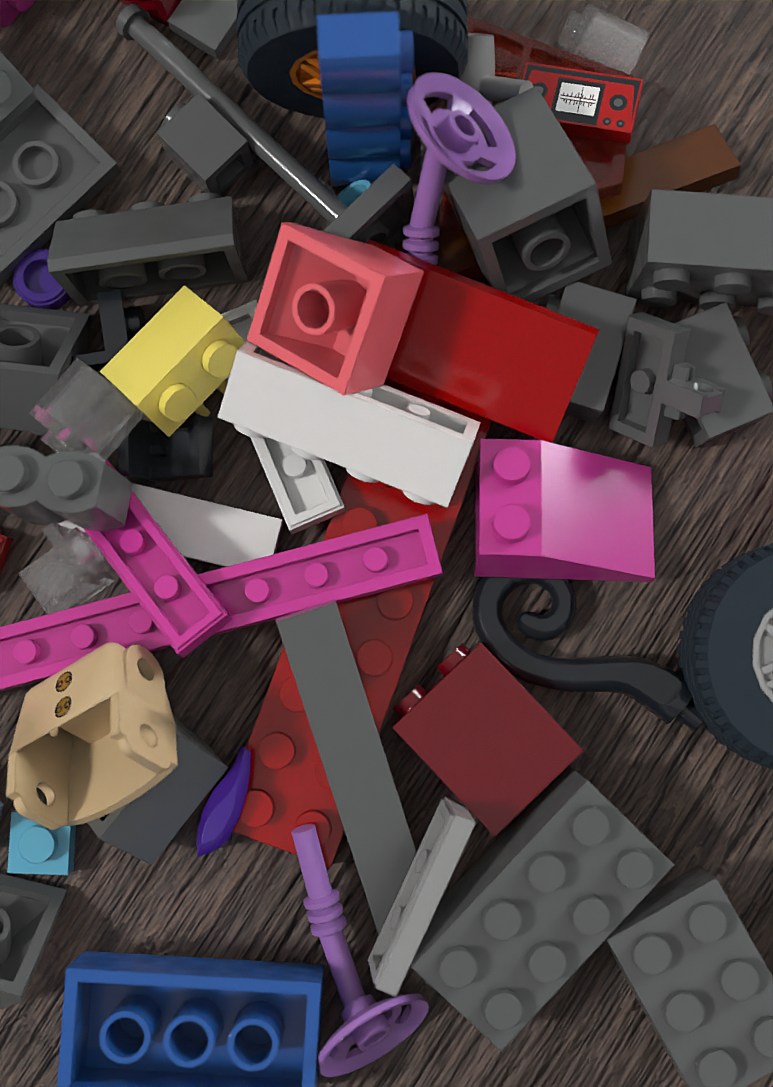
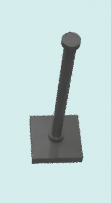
(374, 215)

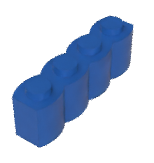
(365, 94)

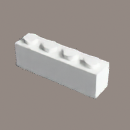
(369, 432)

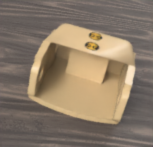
(105, 740)

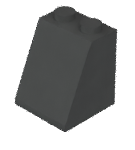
(540, 221)

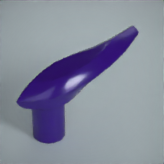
(224, 806)

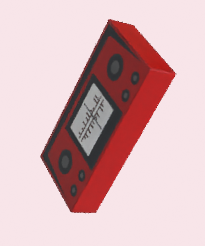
(588, 101)

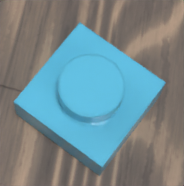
(40, 849)

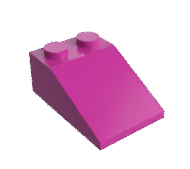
(561, 514)

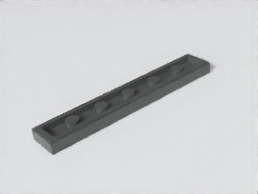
(350, 751)

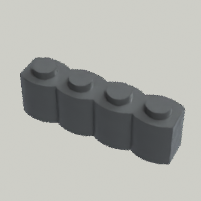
(62, 489)

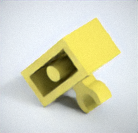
(176, 361)

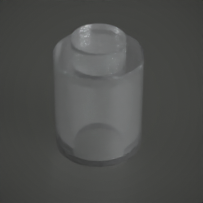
(604, 39)

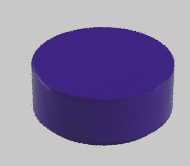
(36, 284)

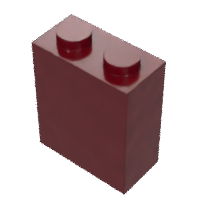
(484, 736)

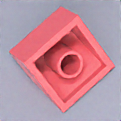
(334, 307)

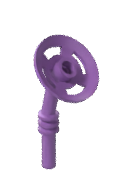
(452, 143)
(362, 1015)

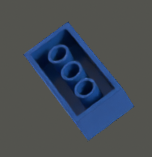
(189, 1022)

